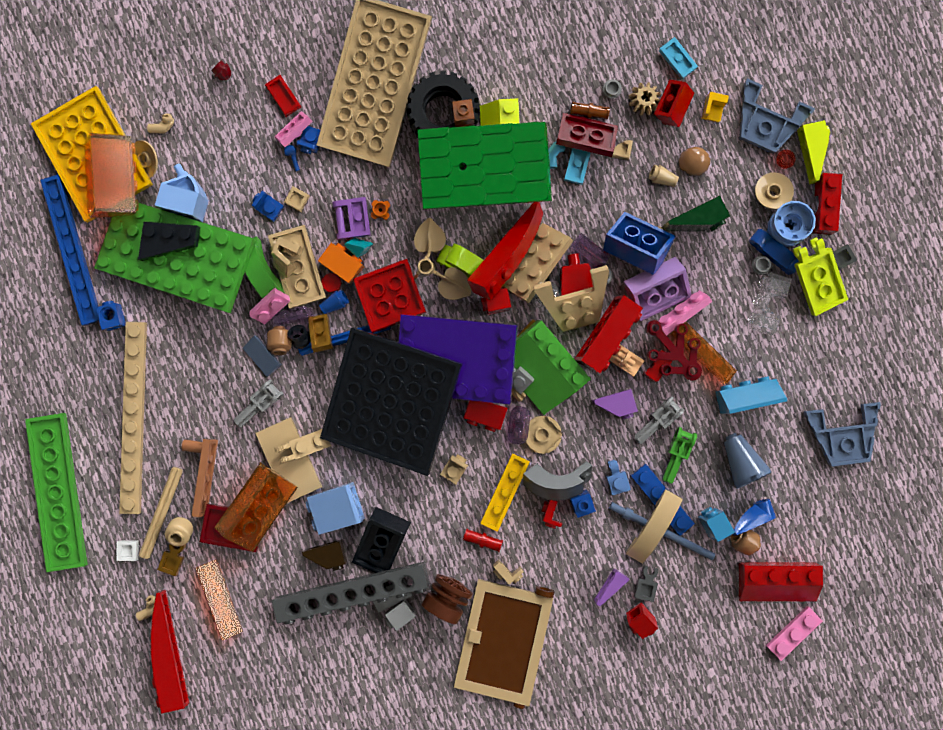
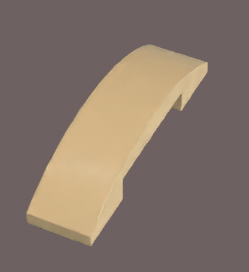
(655, 527)

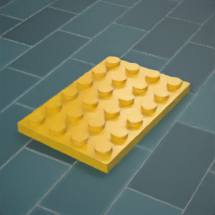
(64, 138)

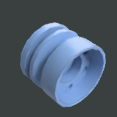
(798, 216)

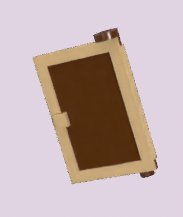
(504, 642)

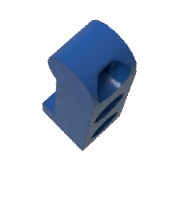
(774, 251)

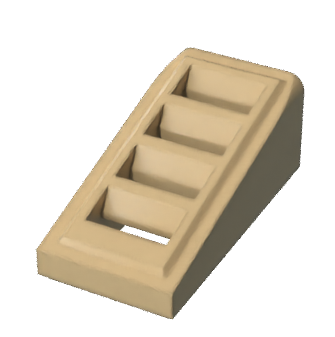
(283, 264)

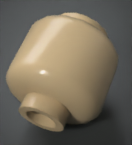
(179, 531)

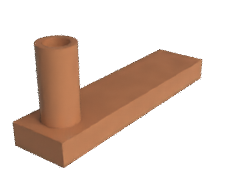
(205, 472)

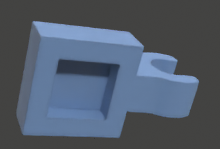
(617, 480)

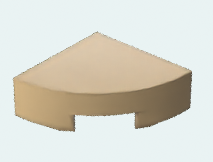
(623, 150)

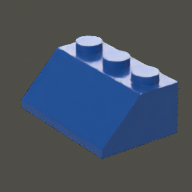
(638, 243)

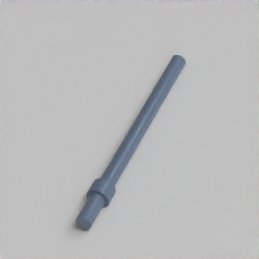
(629, 514)

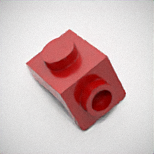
(548, 509)

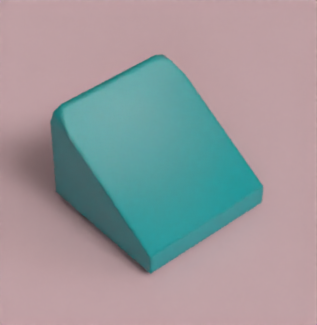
(358, 247)

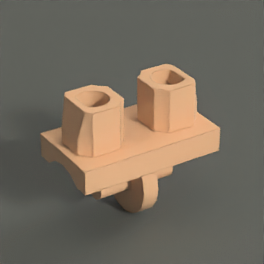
(627, 361)

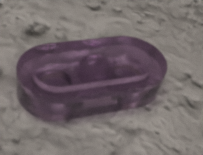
(519, 425)

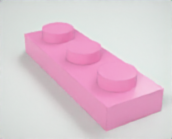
(684, 311)
(794, 633)

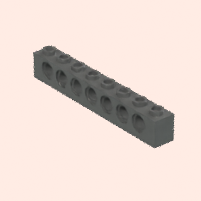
(283, 604)

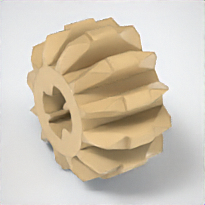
(641, 105)

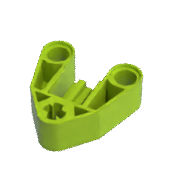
(459, 258)

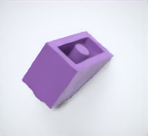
(618, 404)

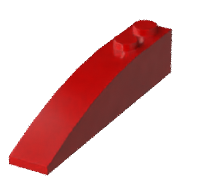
(507, 254)
(165, 657)

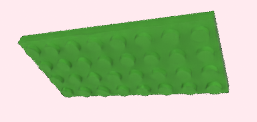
(200, 274)

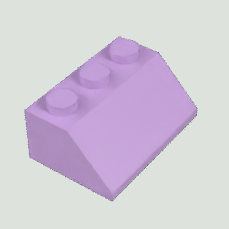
(659, 290)

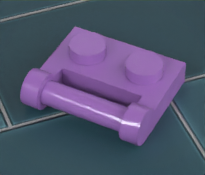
(357, 217)

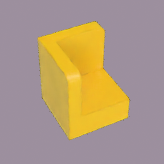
(714, 106)

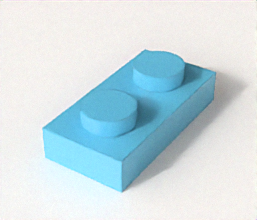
(678, 58)
(577, 166)

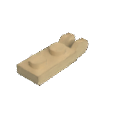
(303, 446)

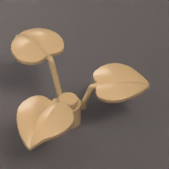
(432, 239)

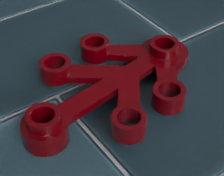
(675, 352)

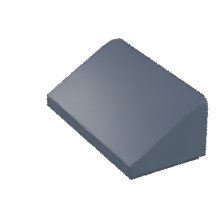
(261, 356)

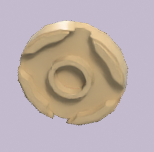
(541, 440)

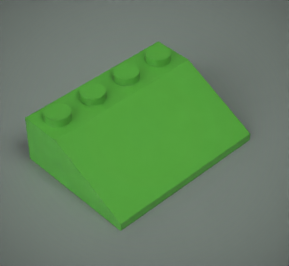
(550, 365)

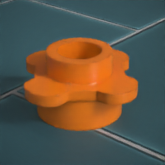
(376, 205)

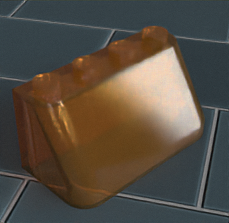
(110, 175)

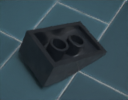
(381, 541)

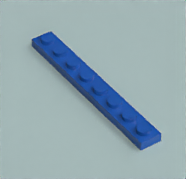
(71, 249)

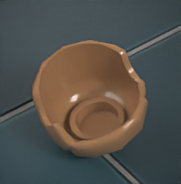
(694, 161)

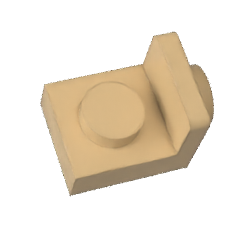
(289, 247)
(454, 468)

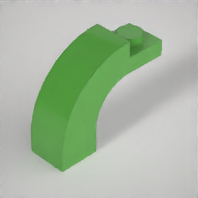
(260, 273)

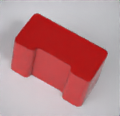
(653, 373)

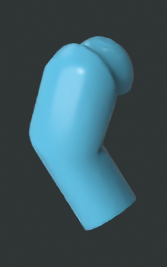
(554, 150)

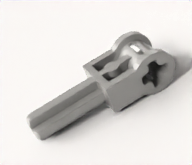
(261, 401)
(662, 416)

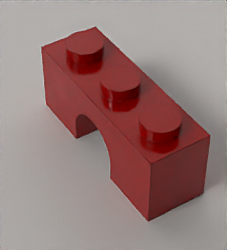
(828, 212)

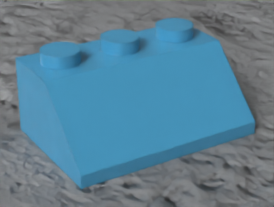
(749, 395)

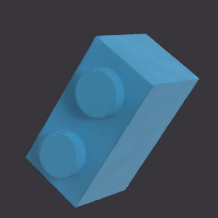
(715, 524)

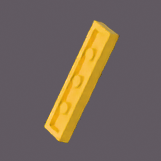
(504, 492)

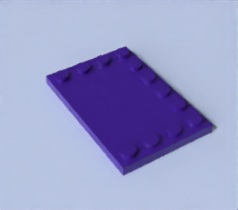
(481, 346)

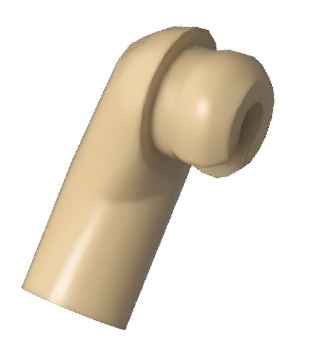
(166, 123)
(148, 611)

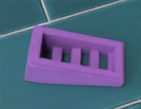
(611, 586)

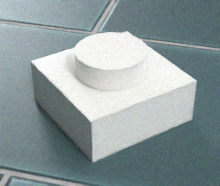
(127, 550)

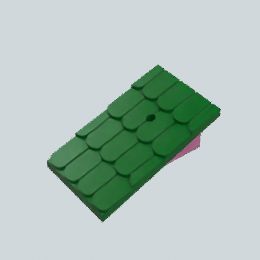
(484, 165)

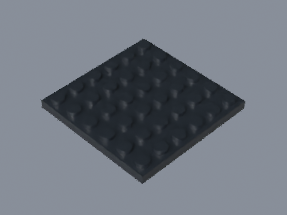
(390, 401)

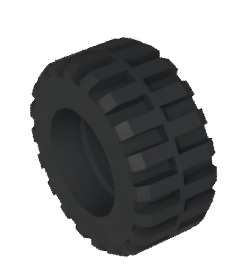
(434, 87)

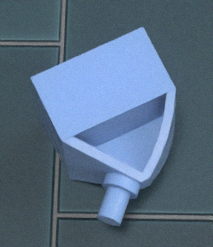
(183, 196)

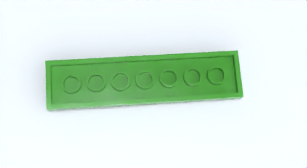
(56, 492)

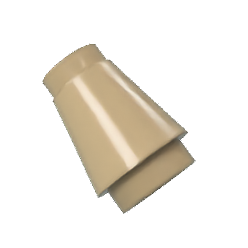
(663, 176)

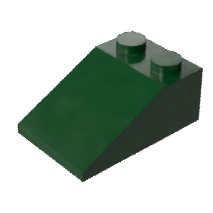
(701, 218)

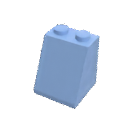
(335, 508)

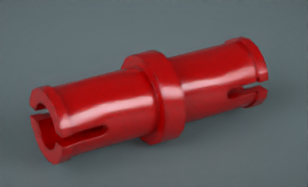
(482, 540)

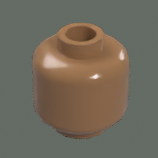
(278, 341)
(746, 542)

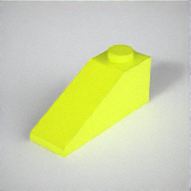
(814, 144)

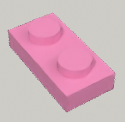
(269, 306)

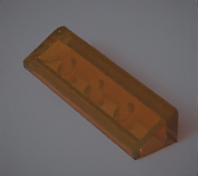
(708, 356)
(219, 599)

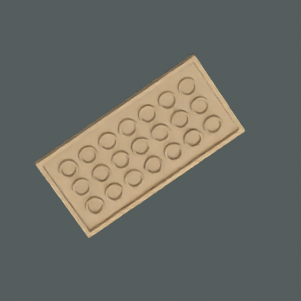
(374, 81)

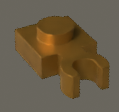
(171, 561)

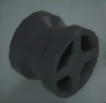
(299, 336)

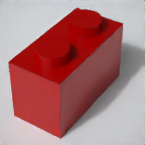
(674, 103)
(498, 303)
(485, 413)

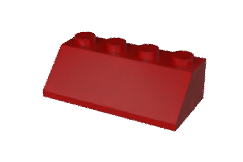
(608, 334)
(780, 581)

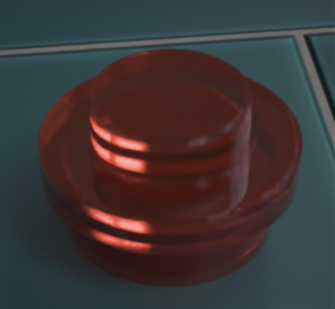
(785, 159)

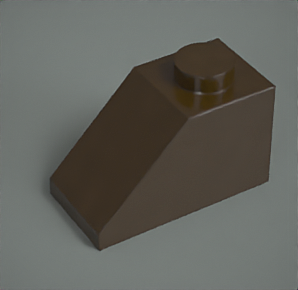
(327, 555)

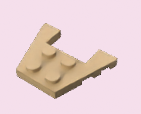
(579, 307)

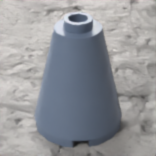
(744, 461)

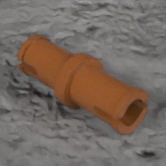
(589, 110)

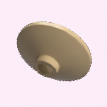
(147, 157)
(774, 182)

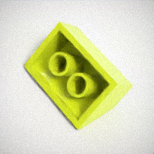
(500, 112)

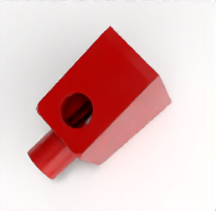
(575, 276)

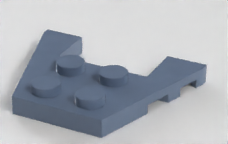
(765, 127)
(846, 443)

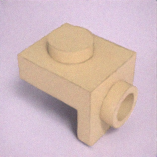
(502, 572)

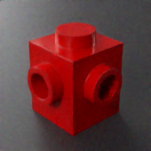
(641, 621)

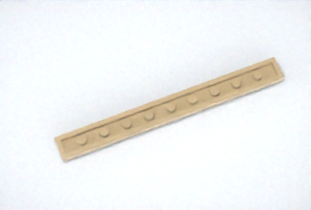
(133, 418)

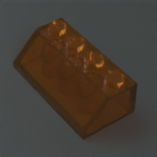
(255, 507)

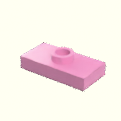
(293, 129)

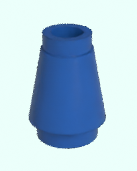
(334, 302)

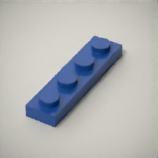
(653, 489)

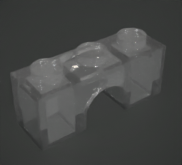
(762, 318)

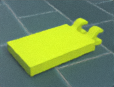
(819, 277)

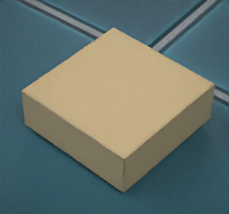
(296, 199)

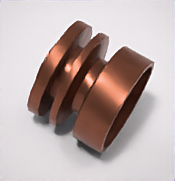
(444, 603)

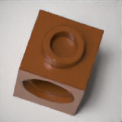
(463, 113)

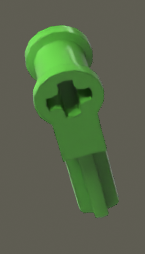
(680, 449)

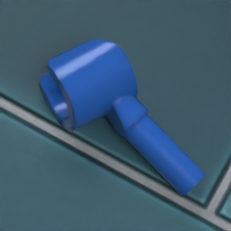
(290, 150)

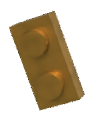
(320, 333)

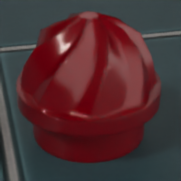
(222, 71)

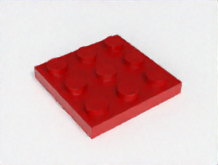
(388, 295)

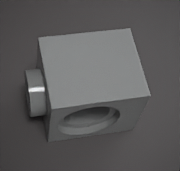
(400, 615)

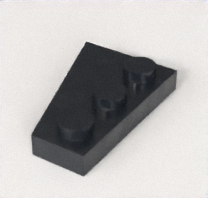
(166, 238)

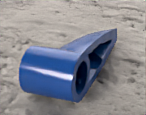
(758, 514)

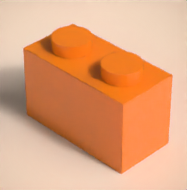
(341, 263)

